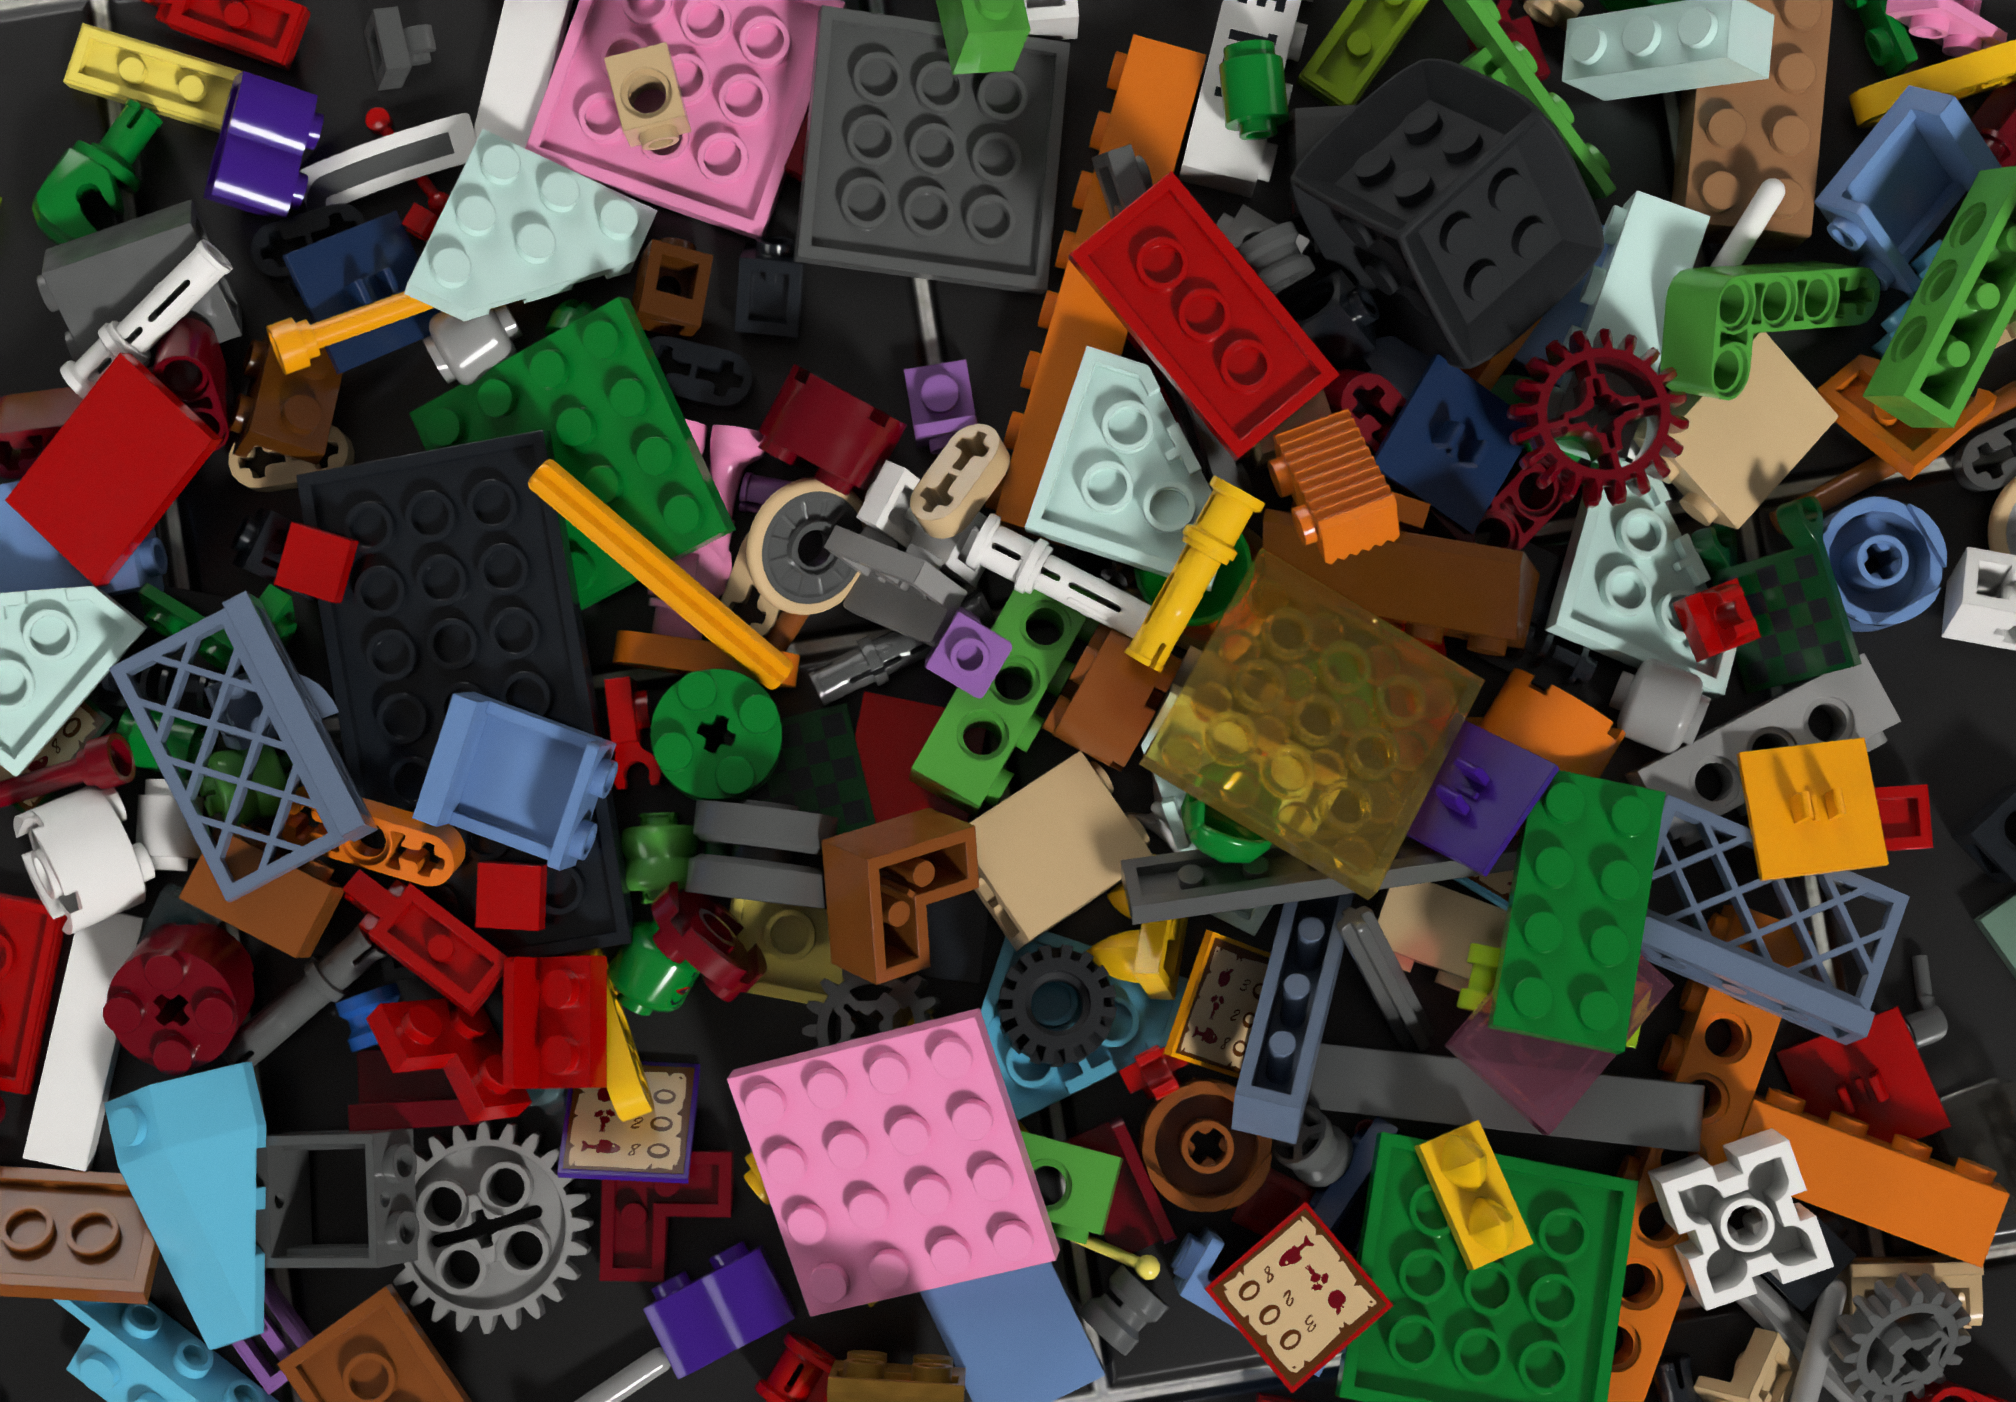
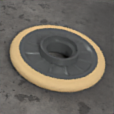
(775, 541)

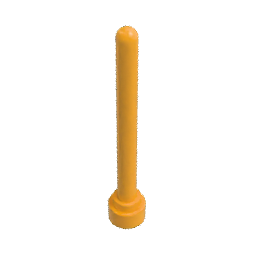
(300, 341)

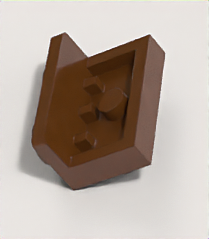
(282, 410)

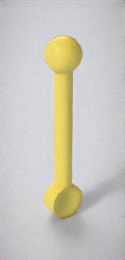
(1146, 1266)

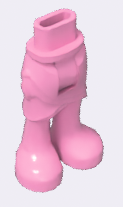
(711, 566)

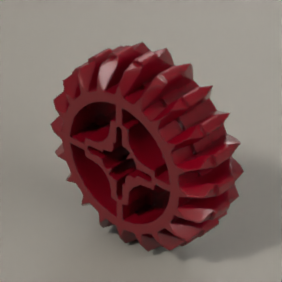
(1604, 446)

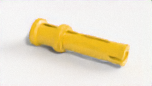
(1207, 546)

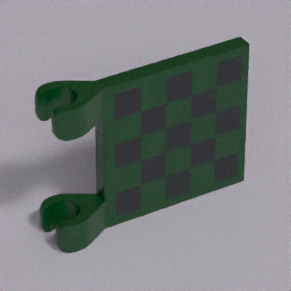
(1789, 597)
(815, 770)

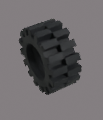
(1063, 966)

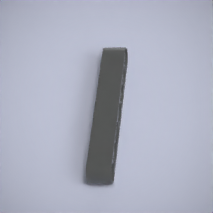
(1449, 1092)

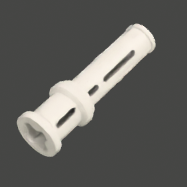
(203, 270)
(1029, 575)

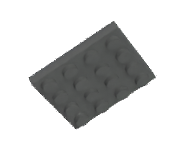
(926, 164)

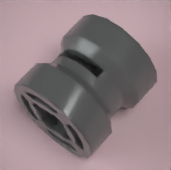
(1123, 1309)

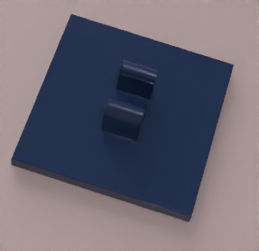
(353, 272)
(1450, 444)

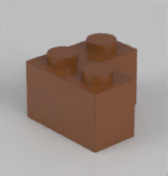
(881, 887)
(282, 913)

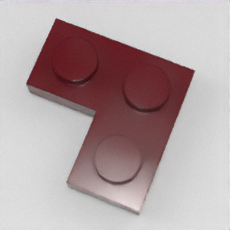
(638, 1213)

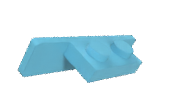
(150, 1357)

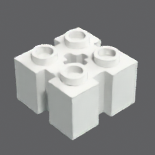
(1775, 1234)

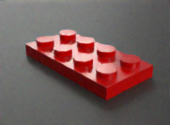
(1203, 315)

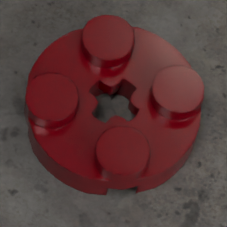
(705, 935)

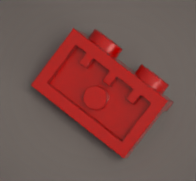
(555, 1022)

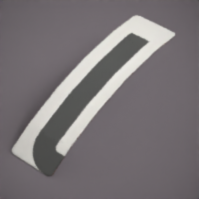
(390, 161)

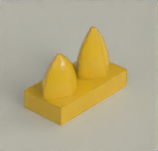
(1143, 955)
(1473, 1195)

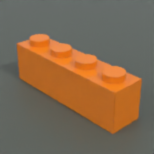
(1884, 1182)

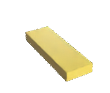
(151, 75)

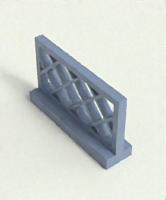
(294, 719)
(1755, 976)

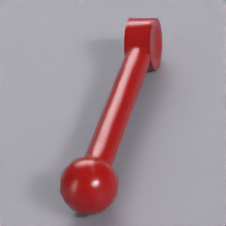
(380, 123)

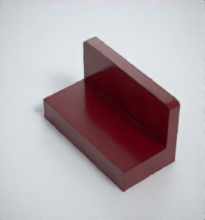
(402, 1098)
(1135, 1211)

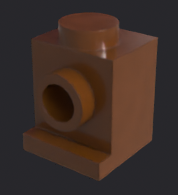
(687, 272)

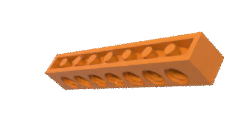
(1732, 1085)

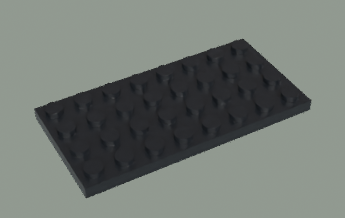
(458, 592)

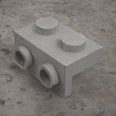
(897, 586)

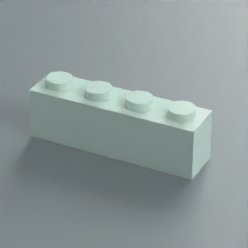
(1646, 250)

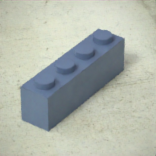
(1290, 1019)

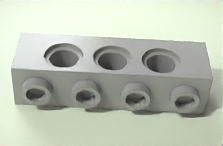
(1849, 696)

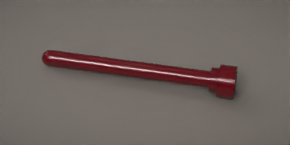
(101, 763)

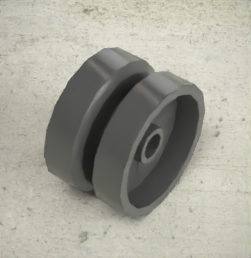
(762, 854)

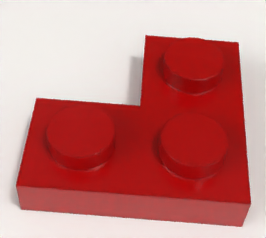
(444, 1036)

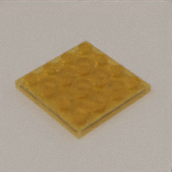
(1313, 723)

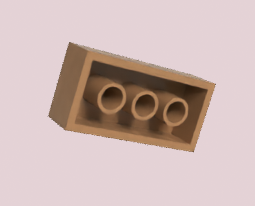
(1759, 131)

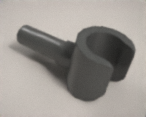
(1929, 1022)

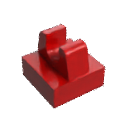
(1716, 620)

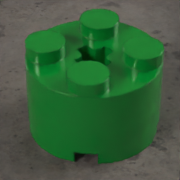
(699, 703)

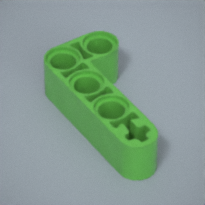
(1720, 308)

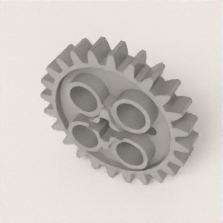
(503, 1280)

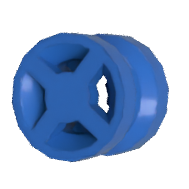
(358, 1008)

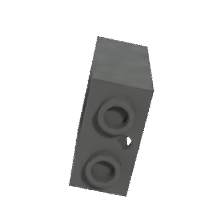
(286, 1228)

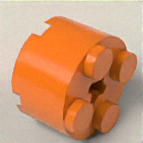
(1552, 725)

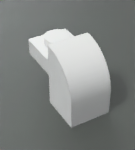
(889, 512)

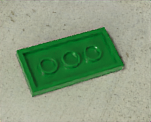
(1578, 913)

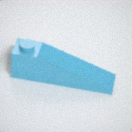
(193, 1173)

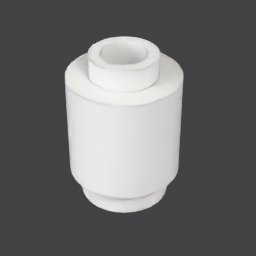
(164, 829)

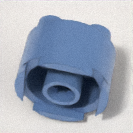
(1909, 557)

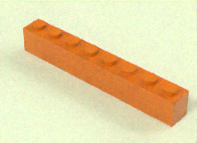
(1151, 113)

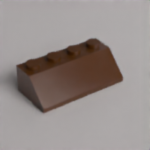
(1425, 584)

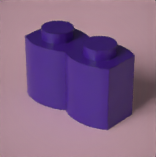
(263, 147)
(719, 1310)

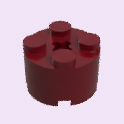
(830, 429)
(181, 996)

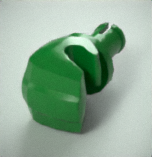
(94, 169)

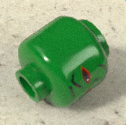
(647, 977)

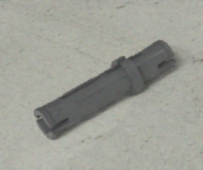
(881, 657)
(324, 980)

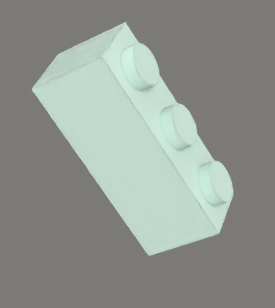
(1668, 48)

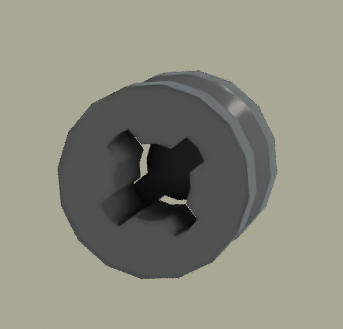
(1277, 257)
(1320, 1151)

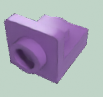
(939, 402)
(968, 654)

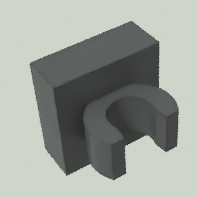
(394, 48)

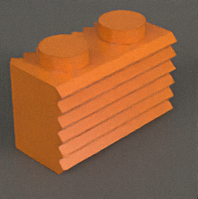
(1335, 487)

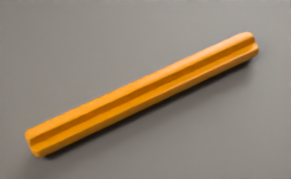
(660, 574)

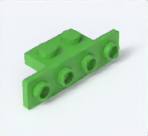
(1515, 67)

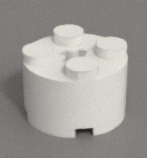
(84, 857)

